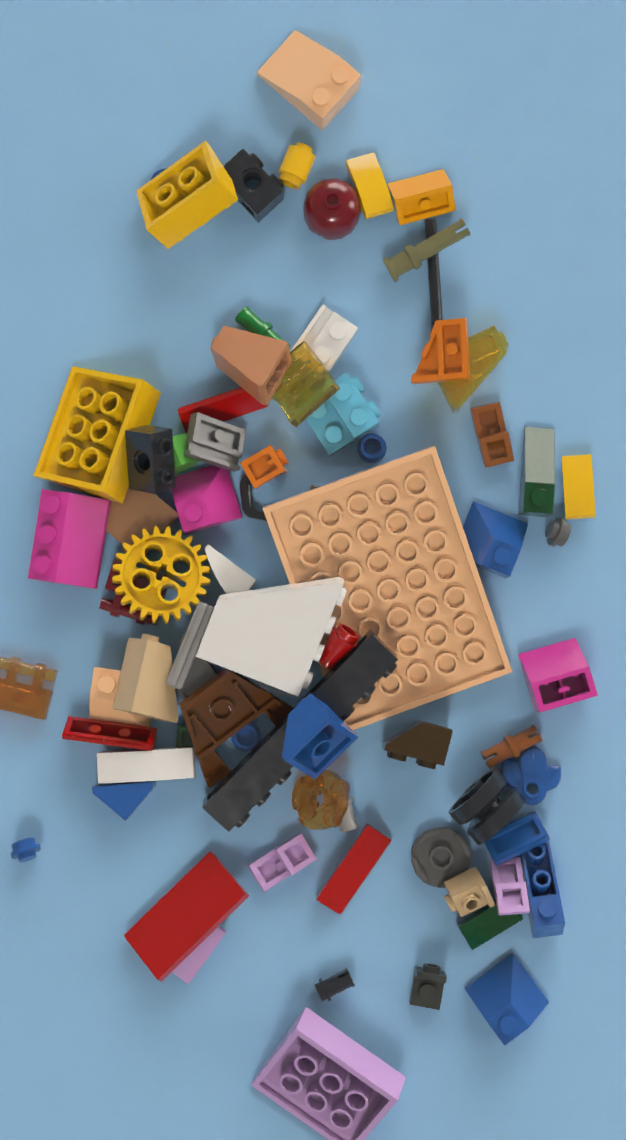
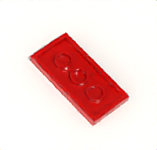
(186, 916)

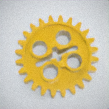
(172, 550)

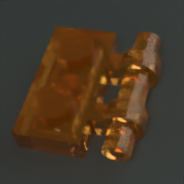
(25, 698)

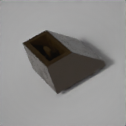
(421, 741)

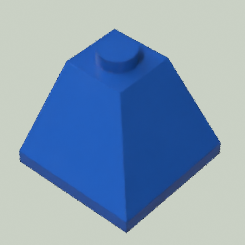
(494, 539)
(315, 737)
(507, 998)

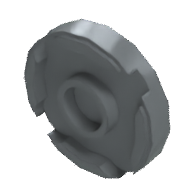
(440, 856)

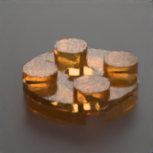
(334, 805)

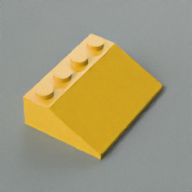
(88, 432)

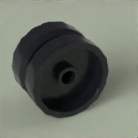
(487, 806)

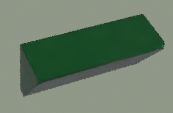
(485, 925)

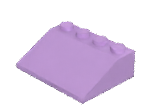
(329, 1080)

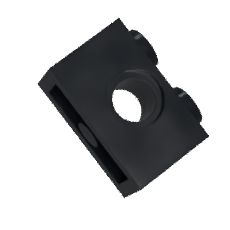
(262, 199)
(150, 459)

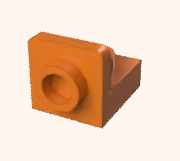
(265, 466)

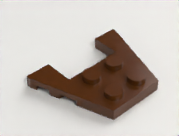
(220, 711)

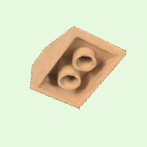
(311, 78)

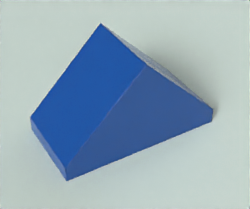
(123, 797)

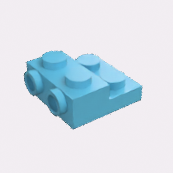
(343, 416)

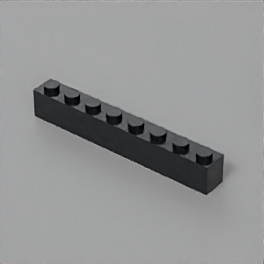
(264, 766)

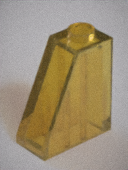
(485, 353)

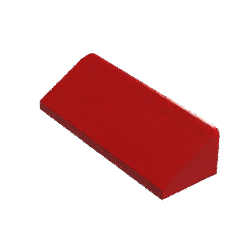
(222, 406)
(110, 733)
(353, 869)

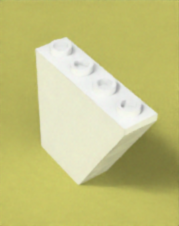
(273, 631)

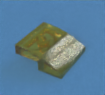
(304, 385)

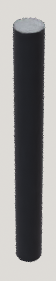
(434, 276)

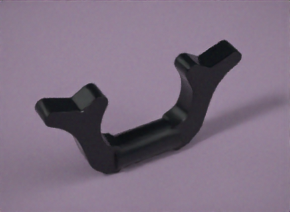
(247, 500)

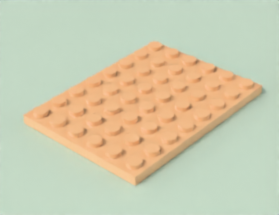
(404, 575)

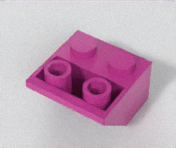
(557, 675)

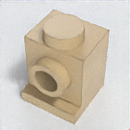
(467, 892)

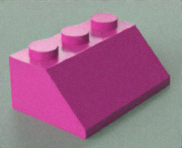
(69, 539)

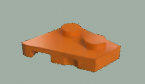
(445, 354)

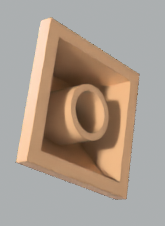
(102, 698)

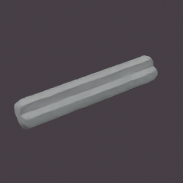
(190, 646)

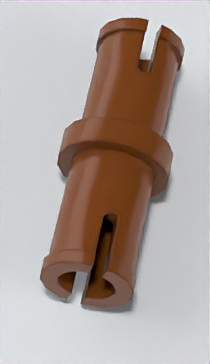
(511, 746)

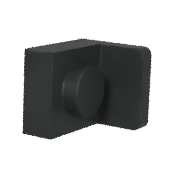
(427, 986)

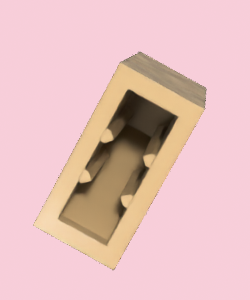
(143, 680)

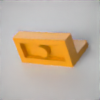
(422, 196)

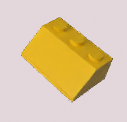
(186, 195)

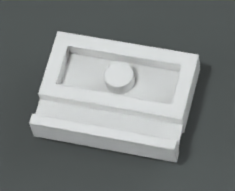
(328, 335)

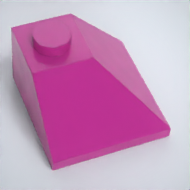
(205, 499)

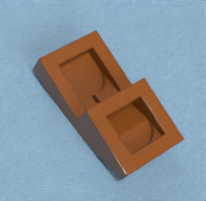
(491, 434)

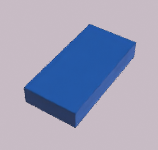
(516, 838)

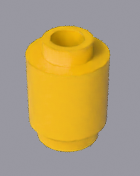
(296, 165)

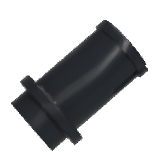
(334, 985)

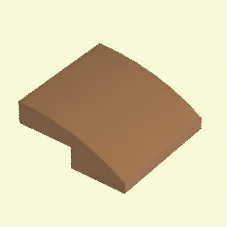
(138, 512)

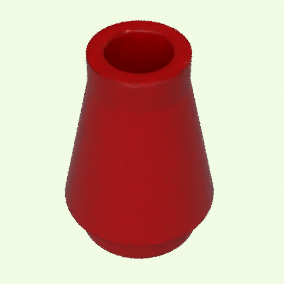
(338, 645)

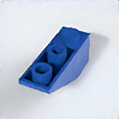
(543, 894)

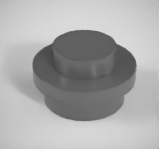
(557, 532)

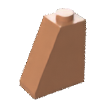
(252, 361)

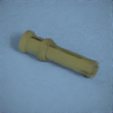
(412, 256)

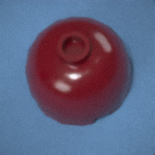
(332, 209)

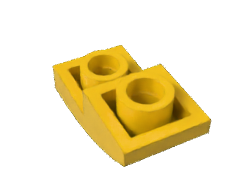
(370, 185)
(578, 487)

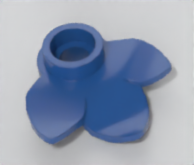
(531, 771)

